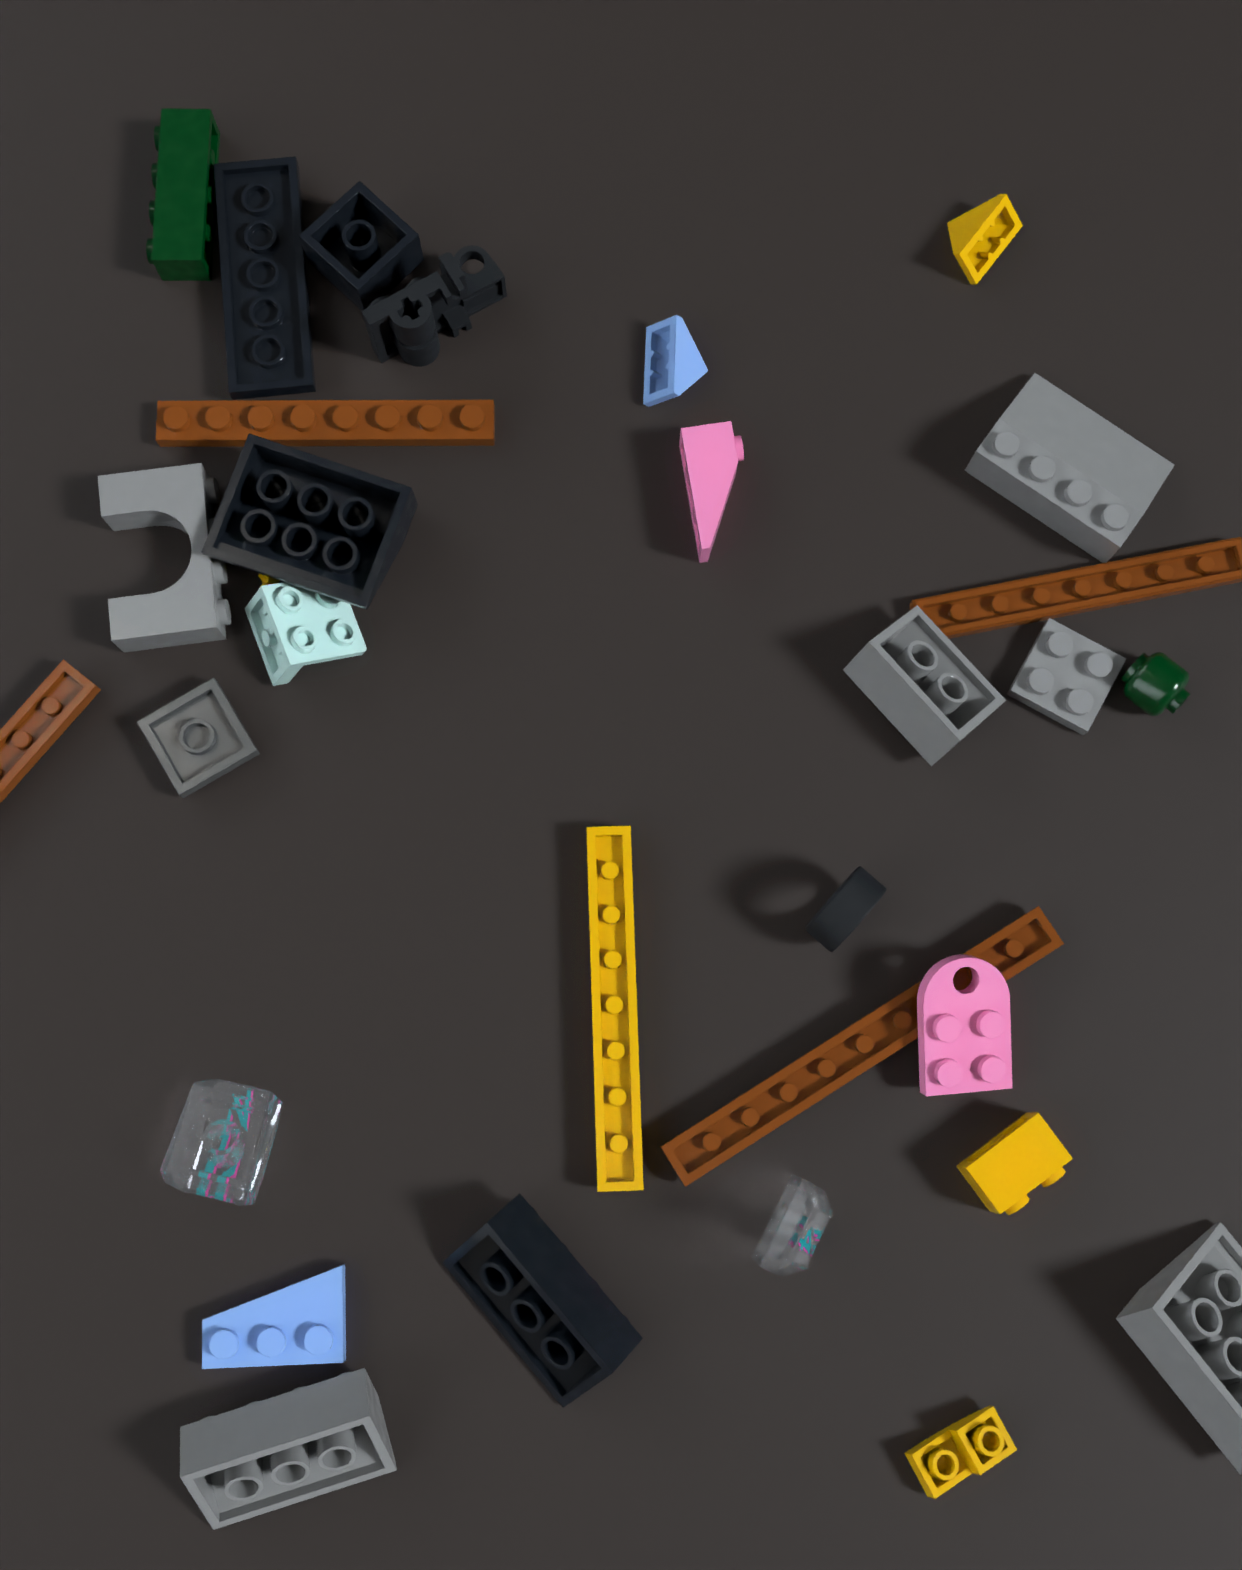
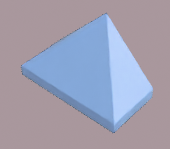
(670, 361)

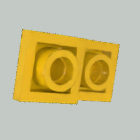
(960, 1450)

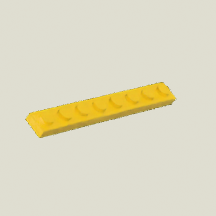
(614, 1010)

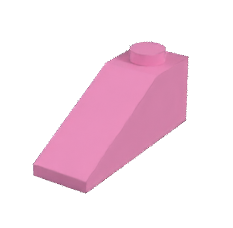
(709, 469)

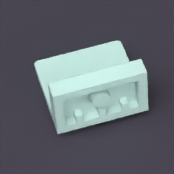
(301, 629)

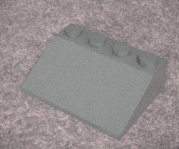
(1069, 468)
(1192, 1333)

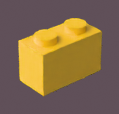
(1015, 1164)

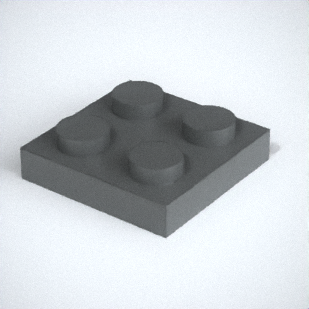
(198, 738)

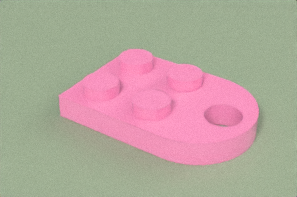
(964, 1031)

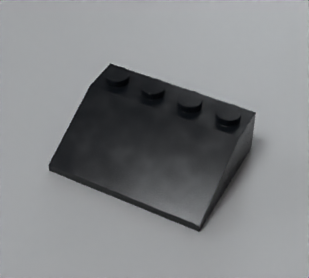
(310, 521)

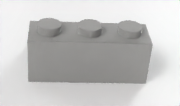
(923, 684)

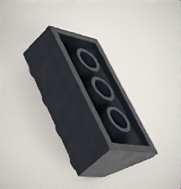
(543, 1301)

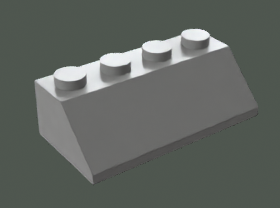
(286, 1449)

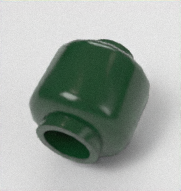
(1156, 684)

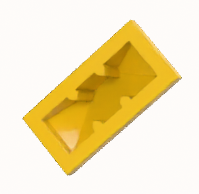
(983, 235)

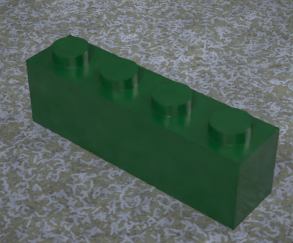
(184, 195)

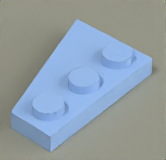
(281, 1328)

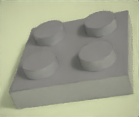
(1066, 676)

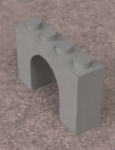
(194, 605)

